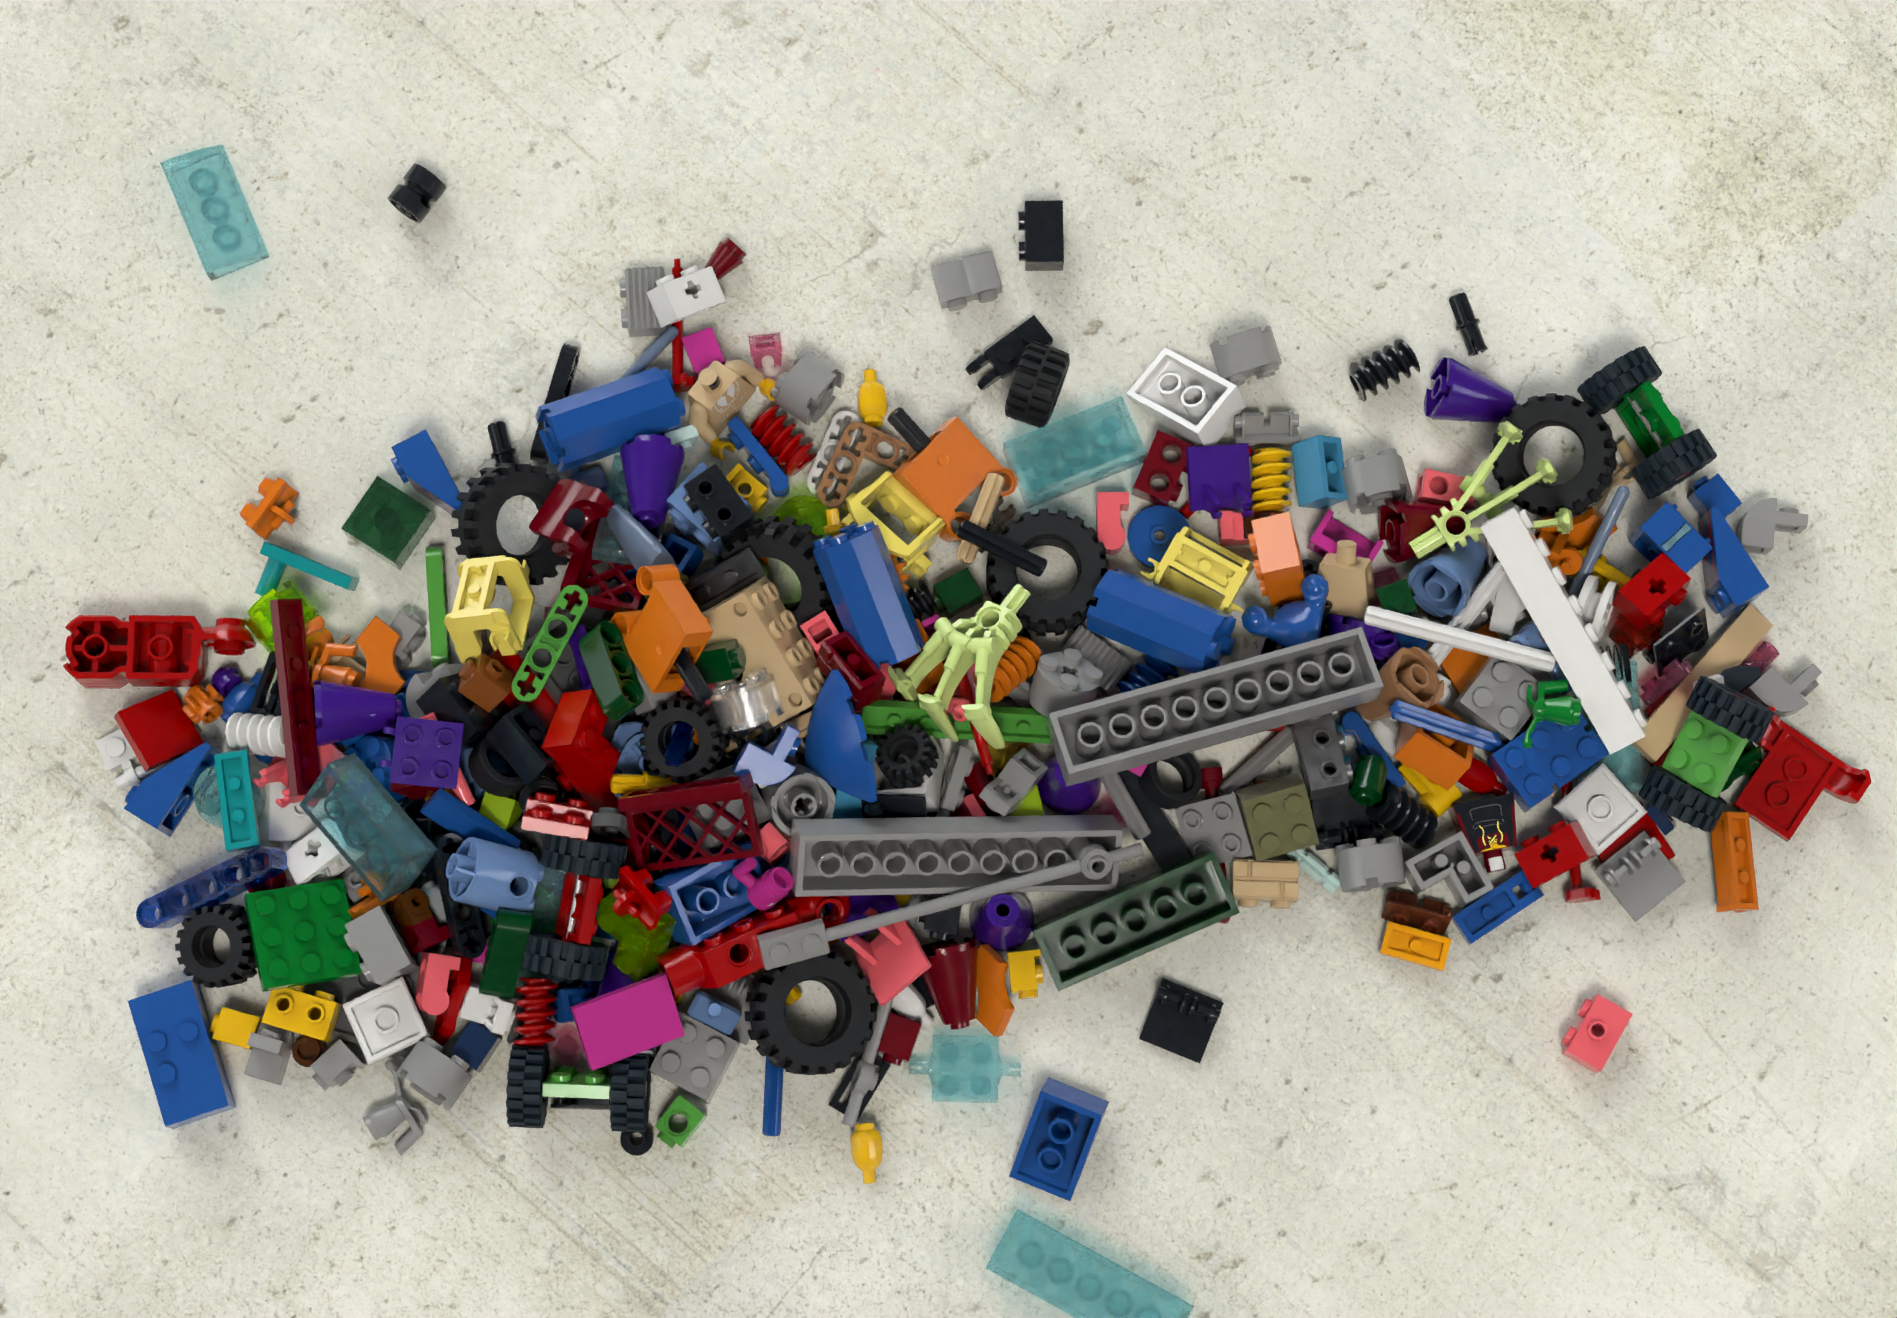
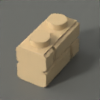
(1264, 882)

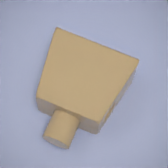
(1348, 580)

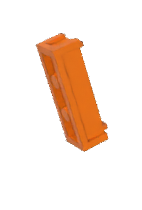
(1734, 863)

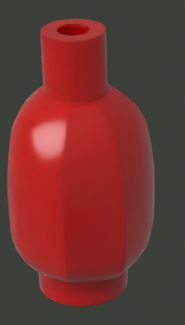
(1482, 779)

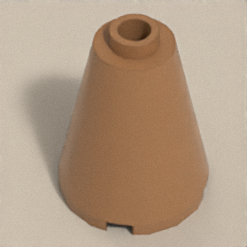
(1406, 677)

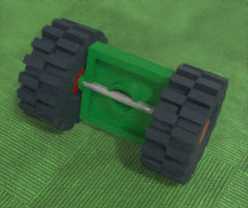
(1629, 390)

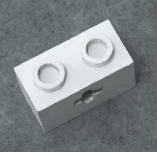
(685, 296)
(314, 859)

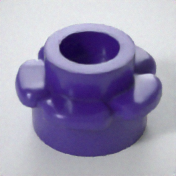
(1384, 646)
(225, 680)

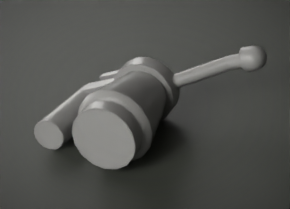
(388, 1117)

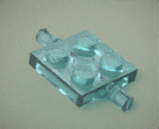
(965, 1068)

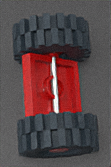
(571, 950)

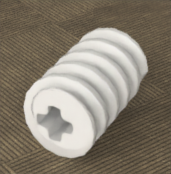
(256, 733)

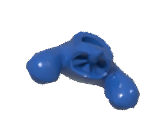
(1295, 621)

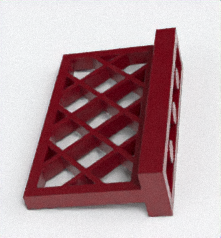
(581, 568)
(680, 797)

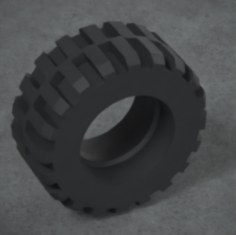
(1598, 454)
(1068, 535)
(794, 547)
(851, 1021)

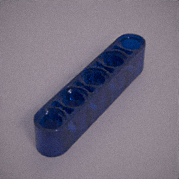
(225, 887)

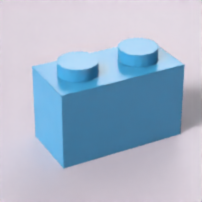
(1318, 472)

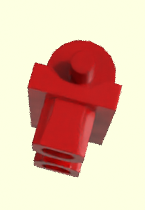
(635, 897)

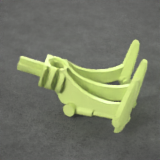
(1489, 504)
(963, 643)

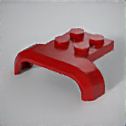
(1793, 779)

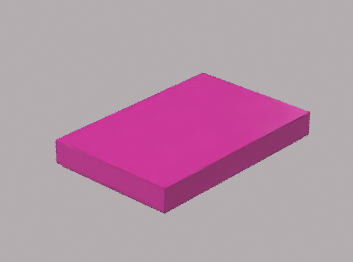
(627, 1021)

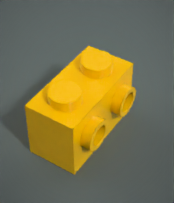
(302, 1012)

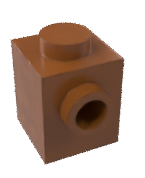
(485, 681)

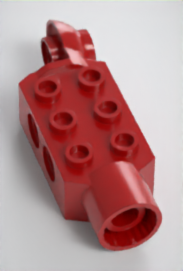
(717, 963)

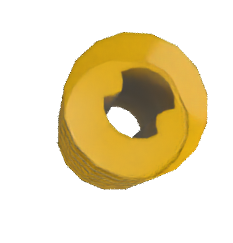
(1270, 480)

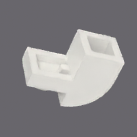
(491, 1011)

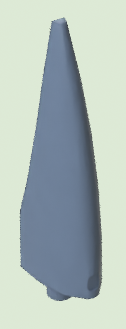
(636, 540)

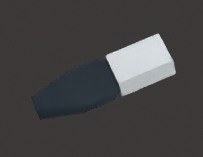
(1736, 677)

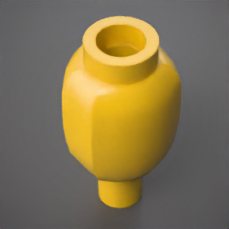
(872, 400)
(866, 1150)

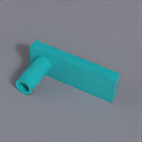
(281, 557)
(237, 800)

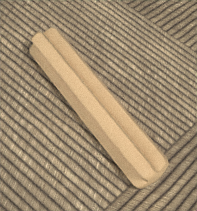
(981, 514)

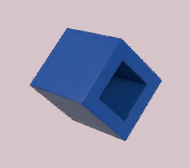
(1713, 493)

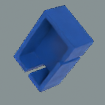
(1552, 761)

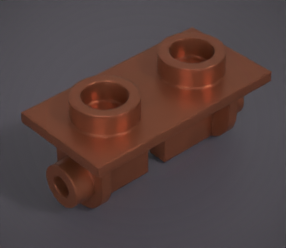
(1431, 917)

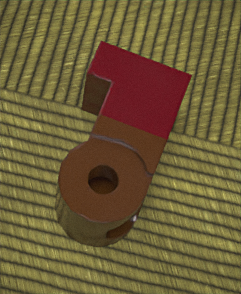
(417, 921)

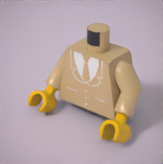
(720, 396)

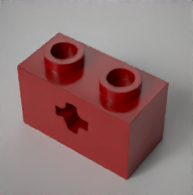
(1651, 592)
(1572, 846)

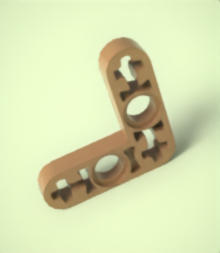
(865, 450)

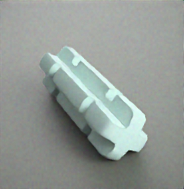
(1315, 869)

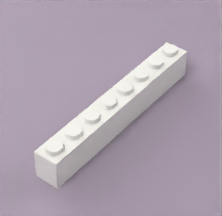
(1564, 629)

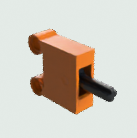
(945, 467)
(667, 633)

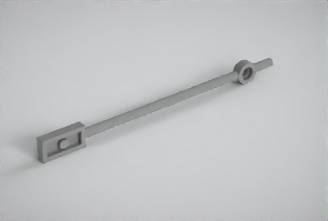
(812, 938)
(864, 1075)

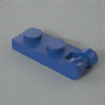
(759, 459)
(1368, 745)
(1495, 908)

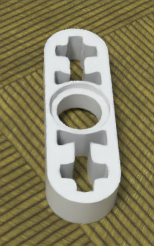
(833, 430)

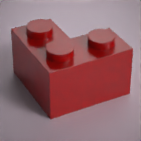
(577, 738)

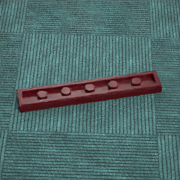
(295, 694)

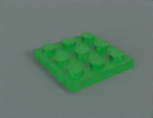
(301, 934)

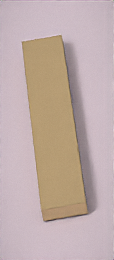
(1726, 652)

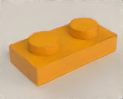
(1415, 946)

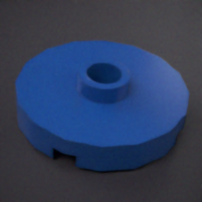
(1145, 524)

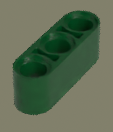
(611, 670)
(505, 953)

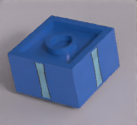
(1672, 535)

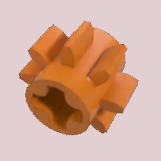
(203, 704)

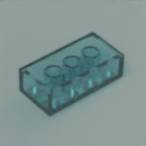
(1074, 452)
(368, 827)

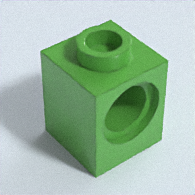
(679, 1107)

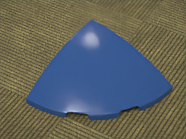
(835, 741)

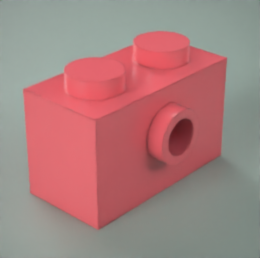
(1595, 1033)

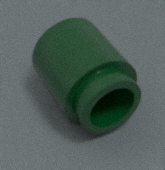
(1368, 780)

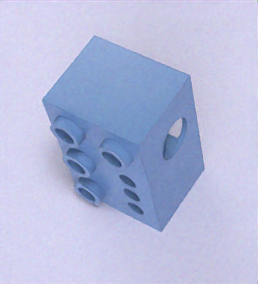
(689, 524)

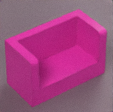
(1332, 531)

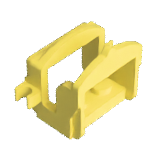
(905, 507)
(1204, 567)
(473, 601)

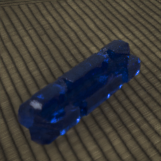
(679, 744)

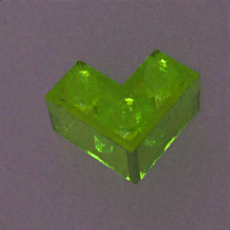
(636, 944)

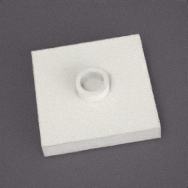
(1601, 808)
(287, 823)
(386, 1020)

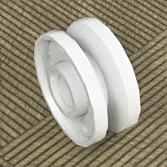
(1596, 605)

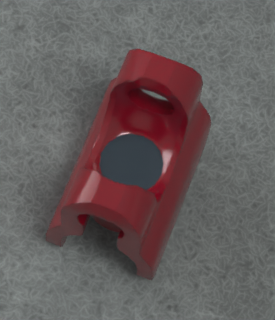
(567, 515)

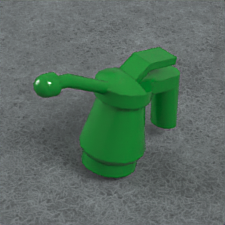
(1556, 710)

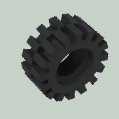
(913, 769)

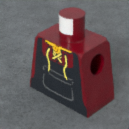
(1488, 827)

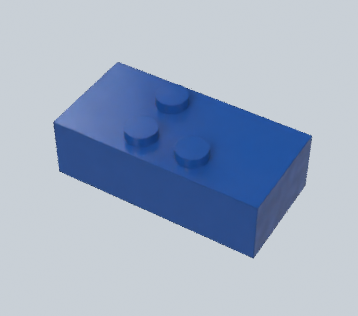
(181, 1054)

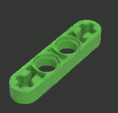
(437, 605)
(551, 644)

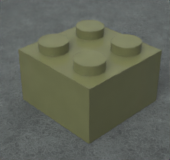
(1277, 816)

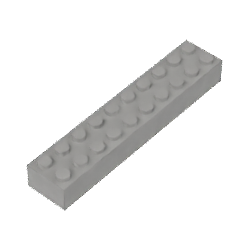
(1214, 706)
(943, 853)

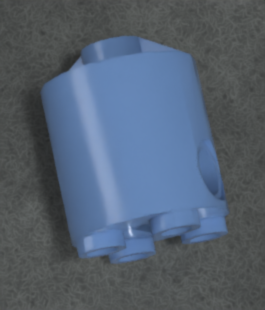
(493, 876)

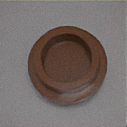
(307, 1050)

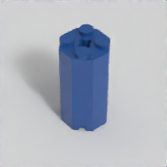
(604, 417)
(868, 593)
(1160, 622)

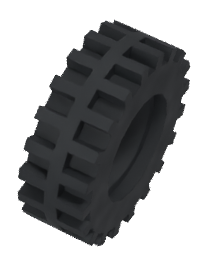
(481, 509)

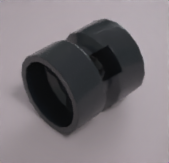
(416, 193)

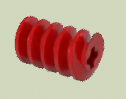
(781, 441)
(536, 1011)

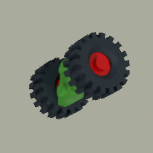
(1705, 754)
(532, 1084)

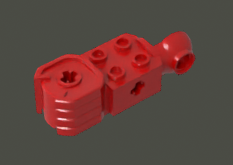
(148, 649)

